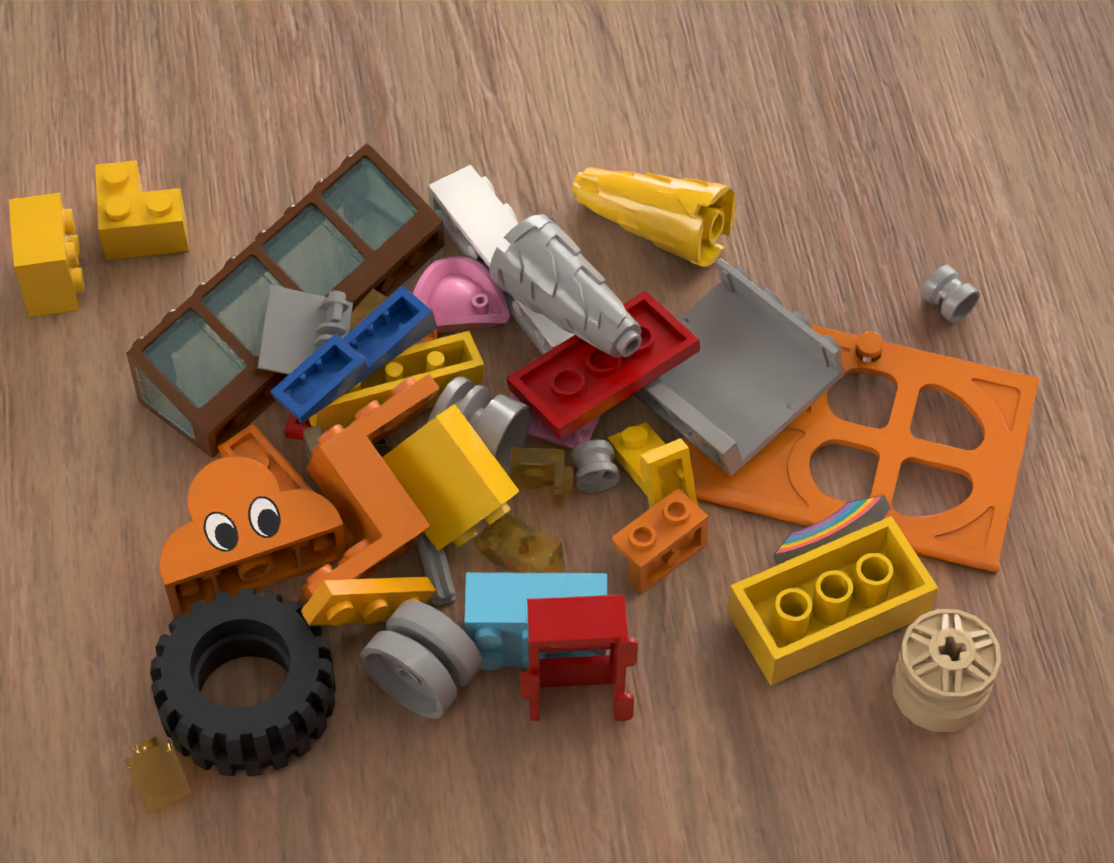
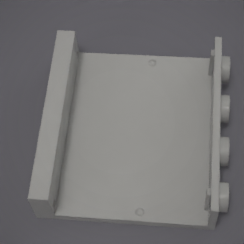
(751, 371)

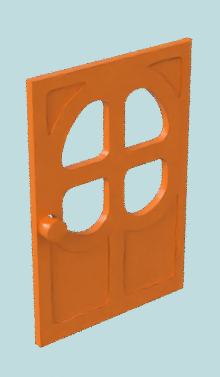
(971, 534)

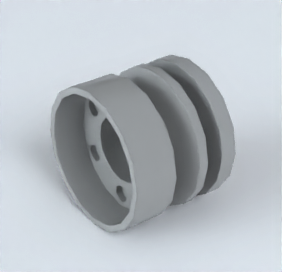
(497, 422)

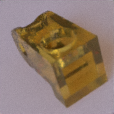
(520, 547)

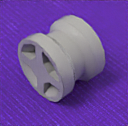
(594, 466)

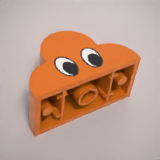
(245, 534)

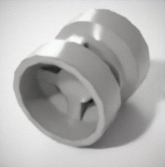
(949, 293)

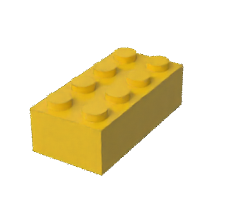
(831, 600)

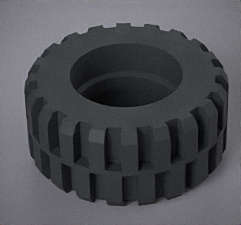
(251, 735)

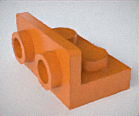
(662, 539)

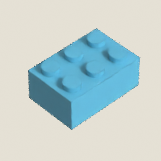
(499, 611)

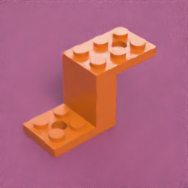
(366, 489)

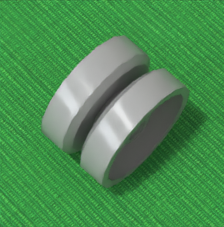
(421, 659)

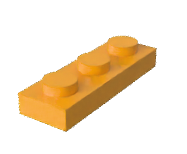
(363, 599)

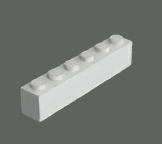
(477, 226)

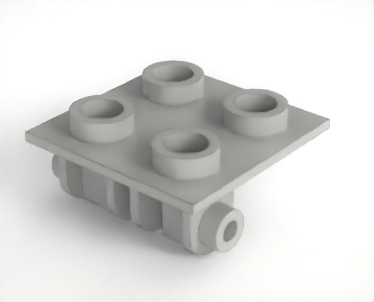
(299, 325)

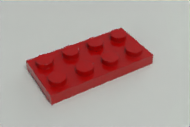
(582, 382)

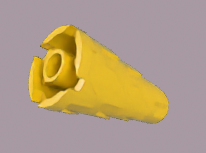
(669, 211)

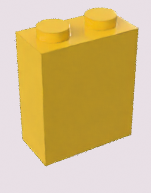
(451, 478)

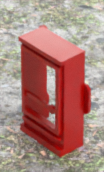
(579, 625)

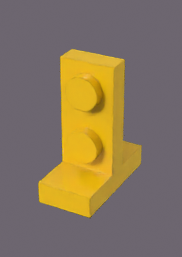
(653, 464)

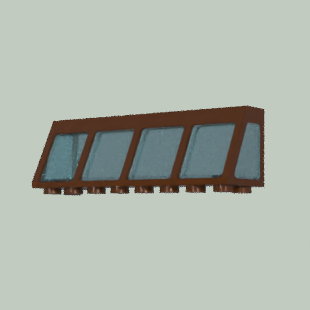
(347, 235)

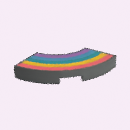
(846, 520)

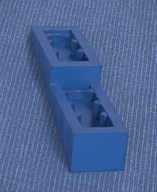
(348, 361)

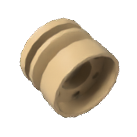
(945, 670)

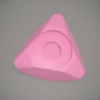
(461, 295)

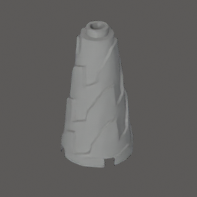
(555, 280)

